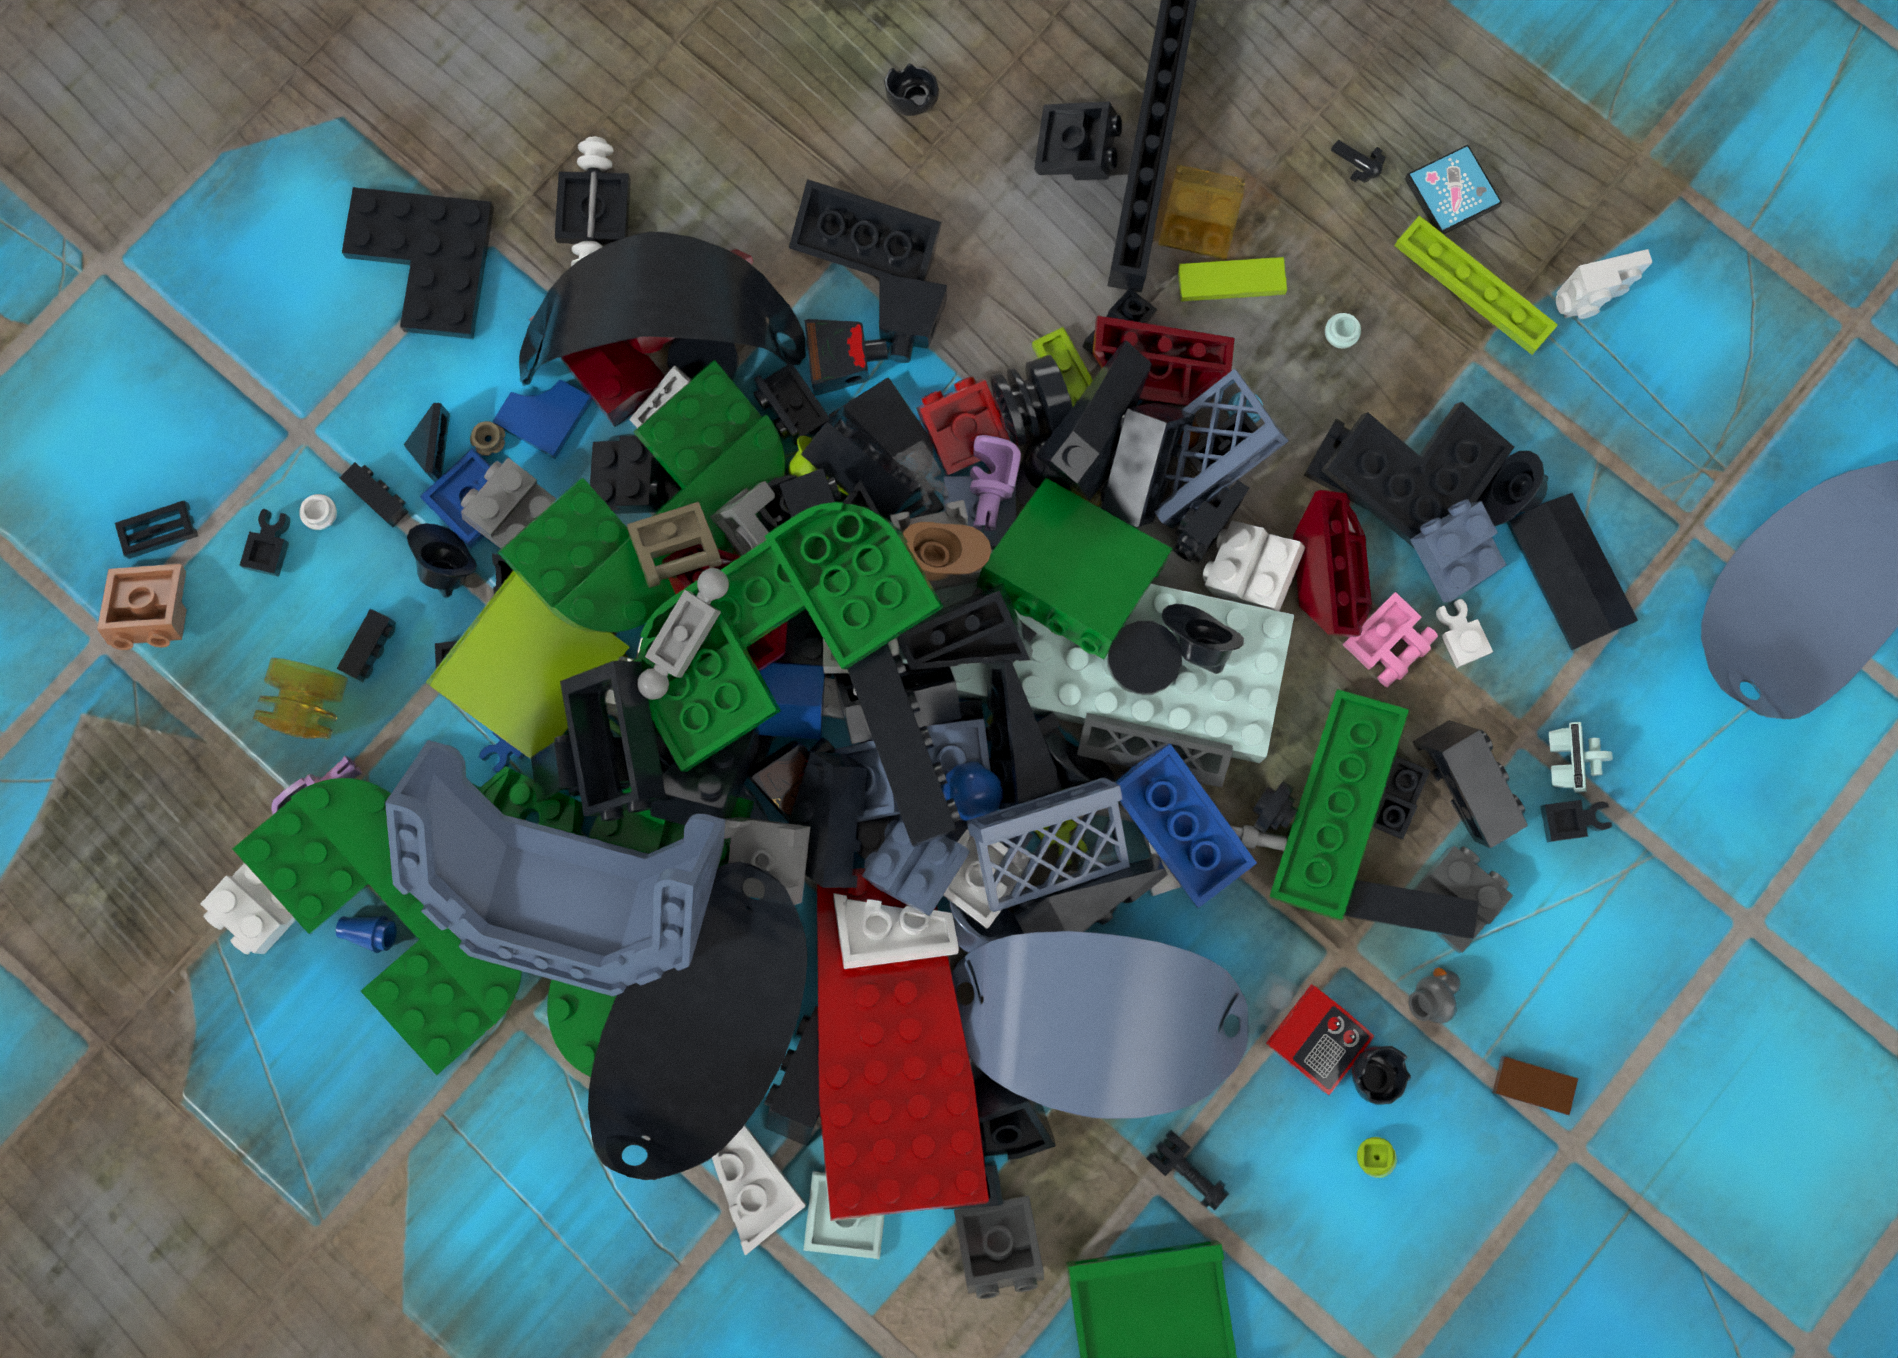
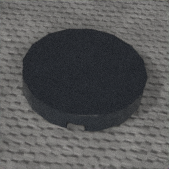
(696, 354)
(1144, 658)

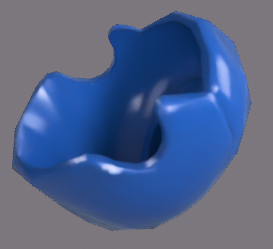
(973, 789)

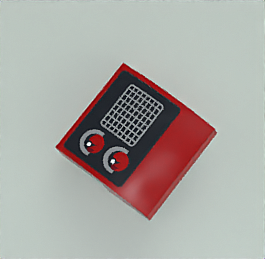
(1320, 1039)

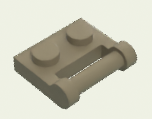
(671, 533)

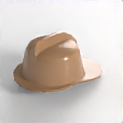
(947, 549)

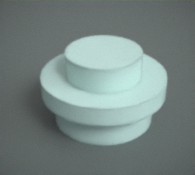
(1342, 330)

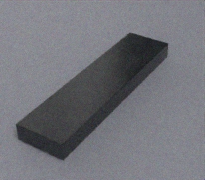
(1413, 909)

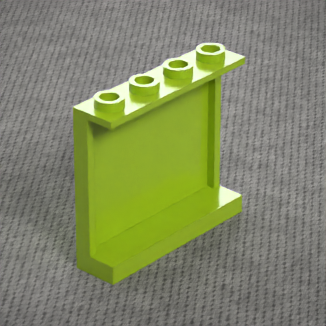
(512, 667)

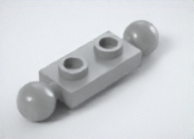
(683, 633)

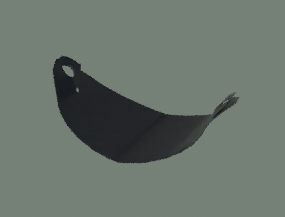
(659, 289)
(704, 1041)

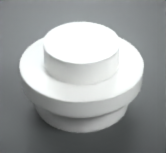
(318, 512)

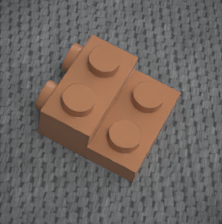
(143, 606)

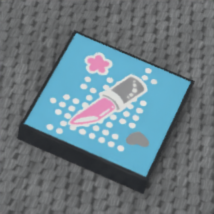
(1453, 190)

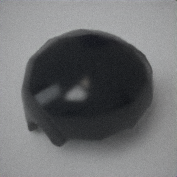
(911, 90)
(1380, 1074)

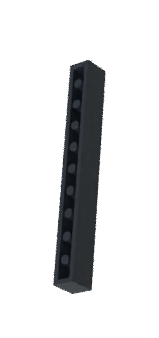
(1151, 145)
(889, 709)

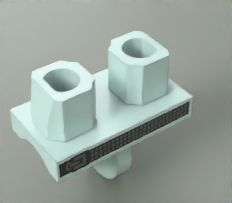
(1571, 741)

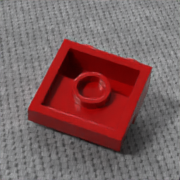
(958, 419)

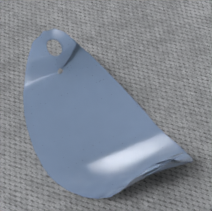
(1808, 595)
(1100, 1022)

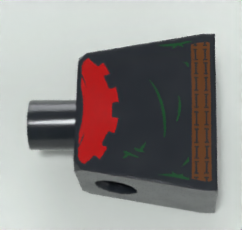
(840, 354)

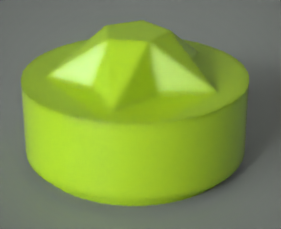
(1376, 1157)

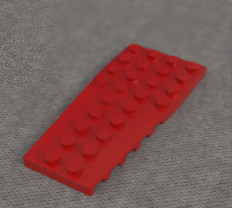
(893, 1080)

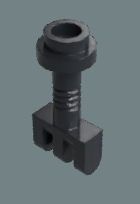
(1213, 1193)

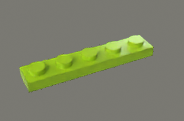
(1475, 285)

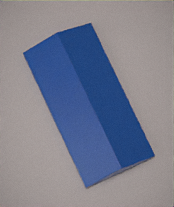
(800, 697)
(1183, 825)

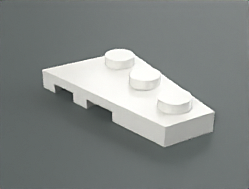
(891, 934)
(755, 1189)

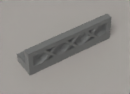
(1130, 743)

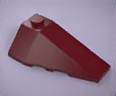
(614, 377)

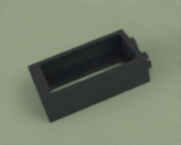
(594, 746)

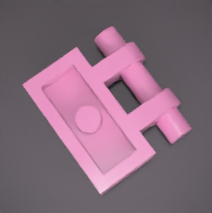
(1382, 631)

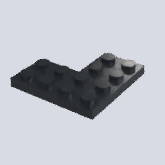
(442, 243)
(1411, 487)

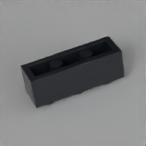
(374, 493)
(367, 645)

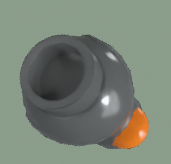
(1435, 997)

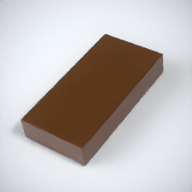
(1535, 1085)

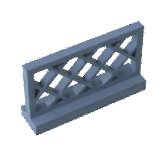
(1229, 467)
(1041, 813)

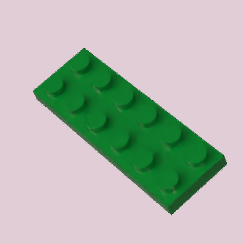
(1339, 805)

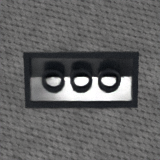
(864, 233)
(1572, 571)

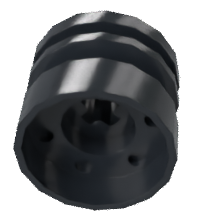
(1029, 401)

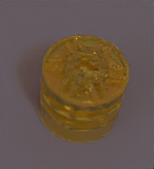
(300, 699)

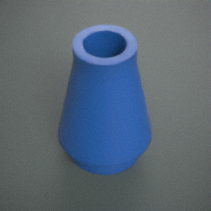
(370, 932)

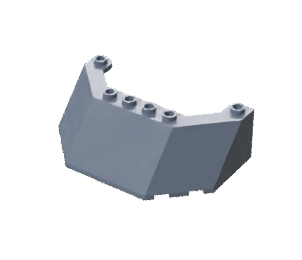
(545, 894)

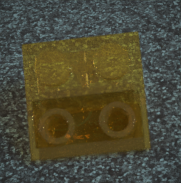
(1201, 212)

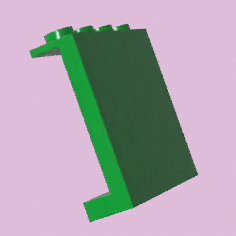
(1074, 567)
(1153, 1304)

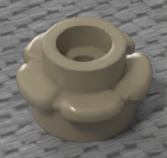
(486, 429)

